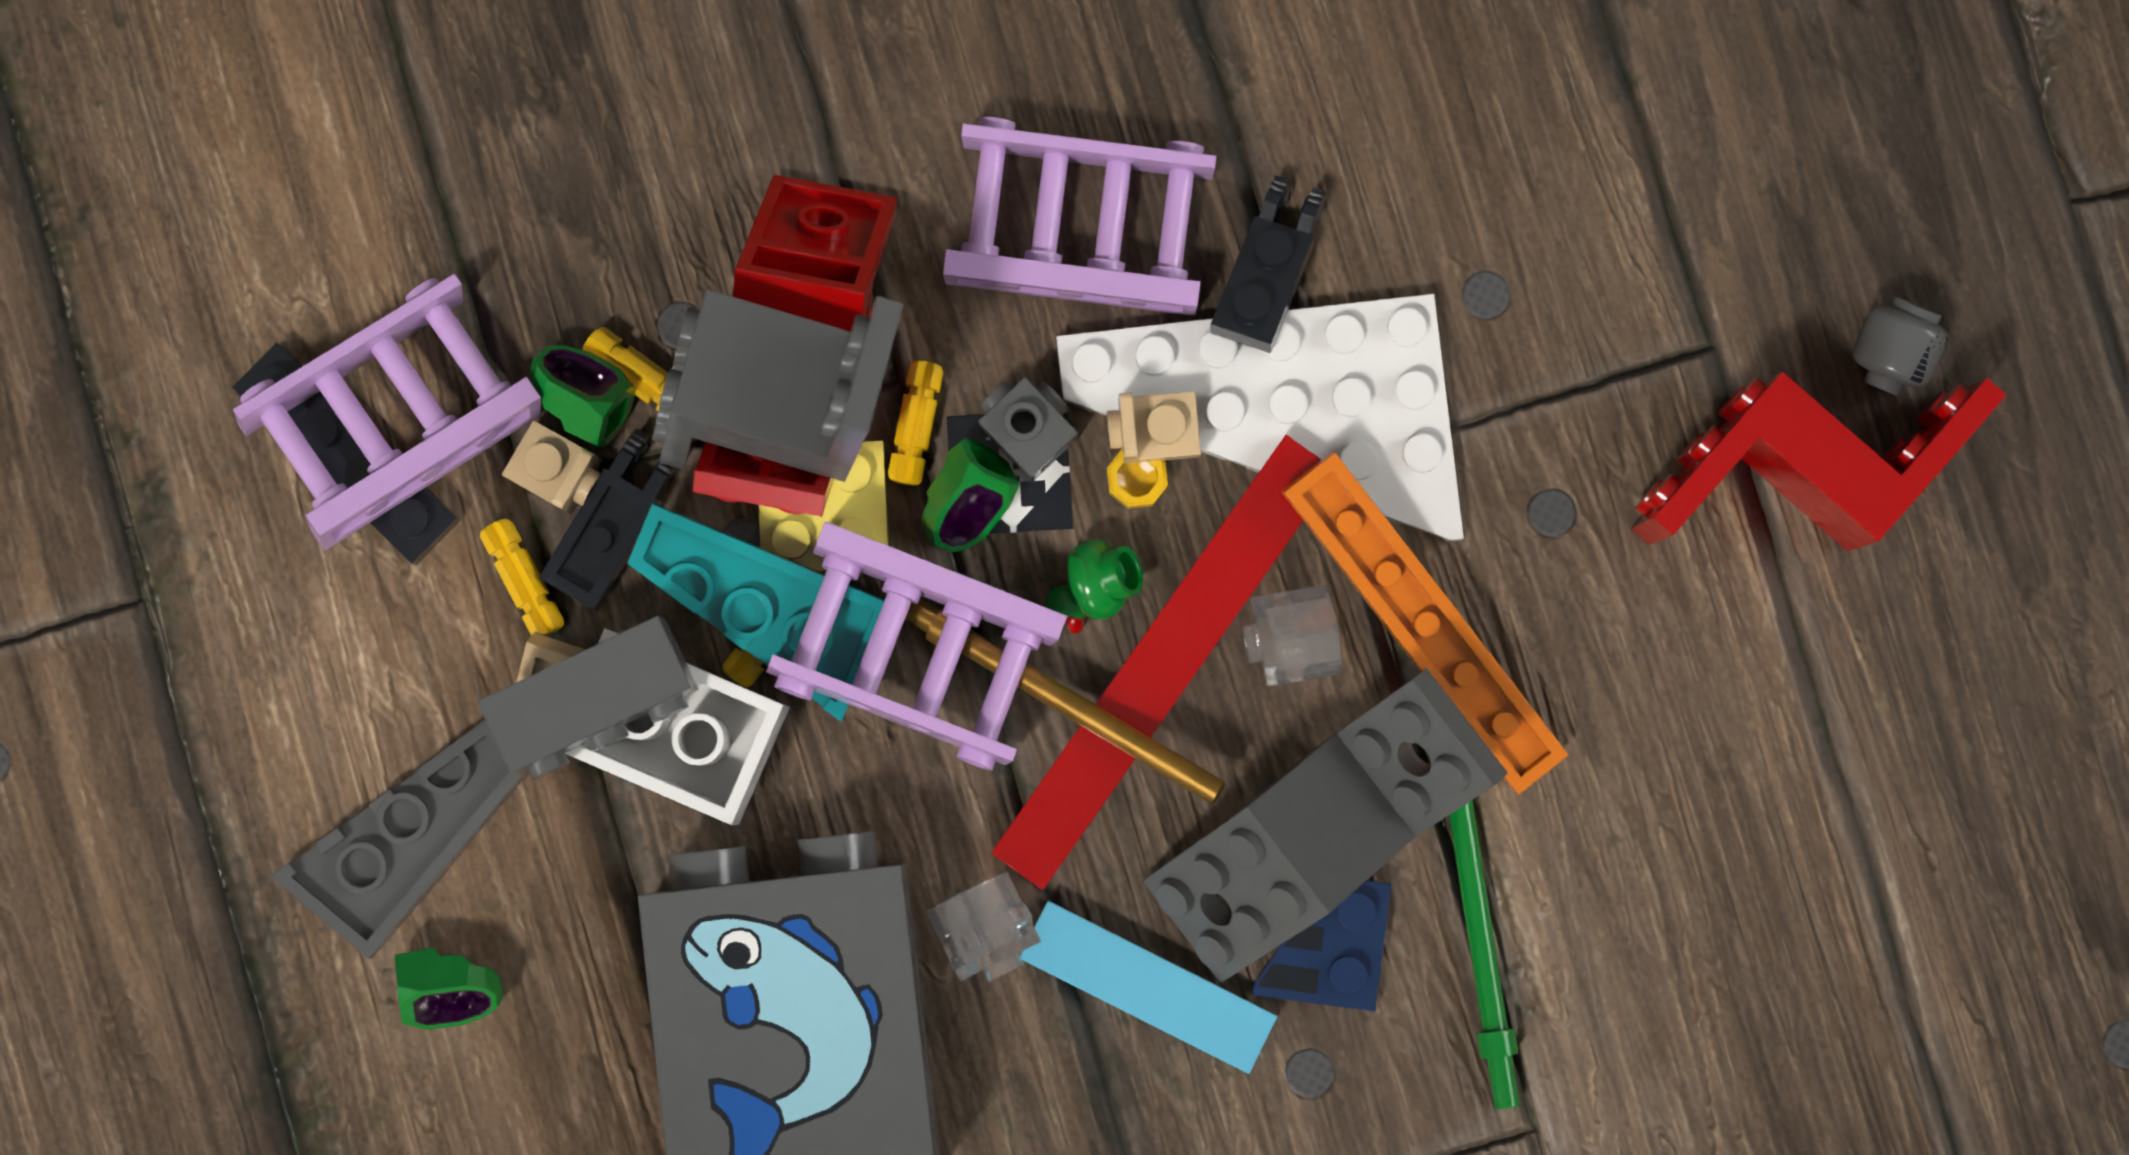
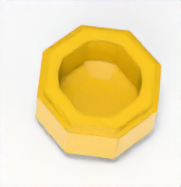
(1136, 483)

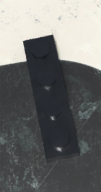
(410, 526)

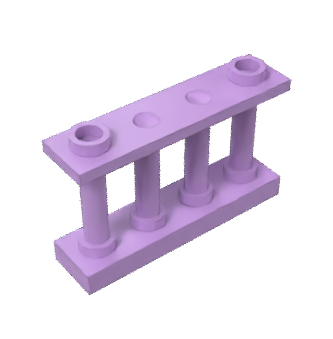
(1041, 269)
(392, 474)
(965, 604)

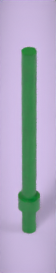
(1496, 1040)

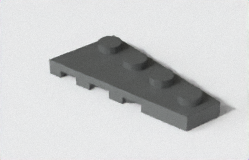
(395, 850)

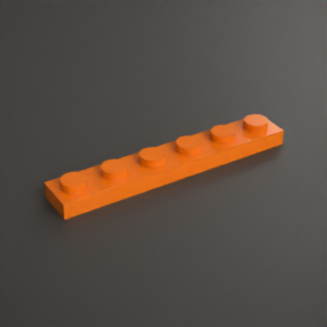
(1423, 618)

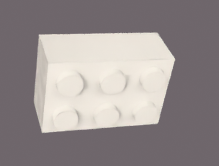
(702, 754)

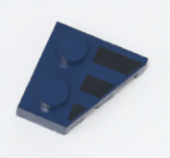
(1335, 957)

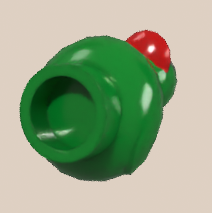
(1098, 583)

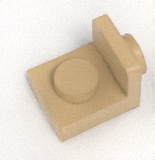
(1155, 427)
(553, 468)

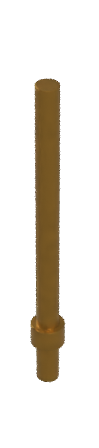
(1078, 709)

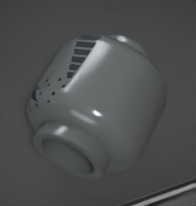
(1900, 345)

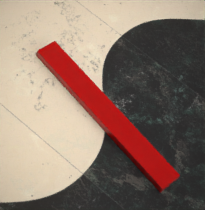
(1159, 667)

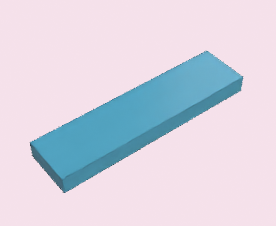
(1149, 987)

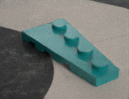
(752, 594)

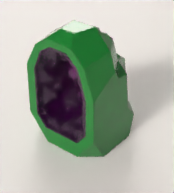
(583, 392)
(967, 496)
(444, 989)

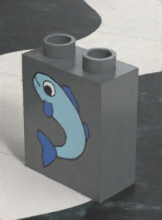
(789, 1006)

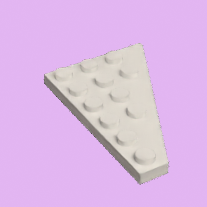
(1336, 382)

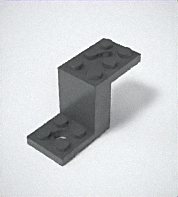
(774, 384)
(1324, 826)

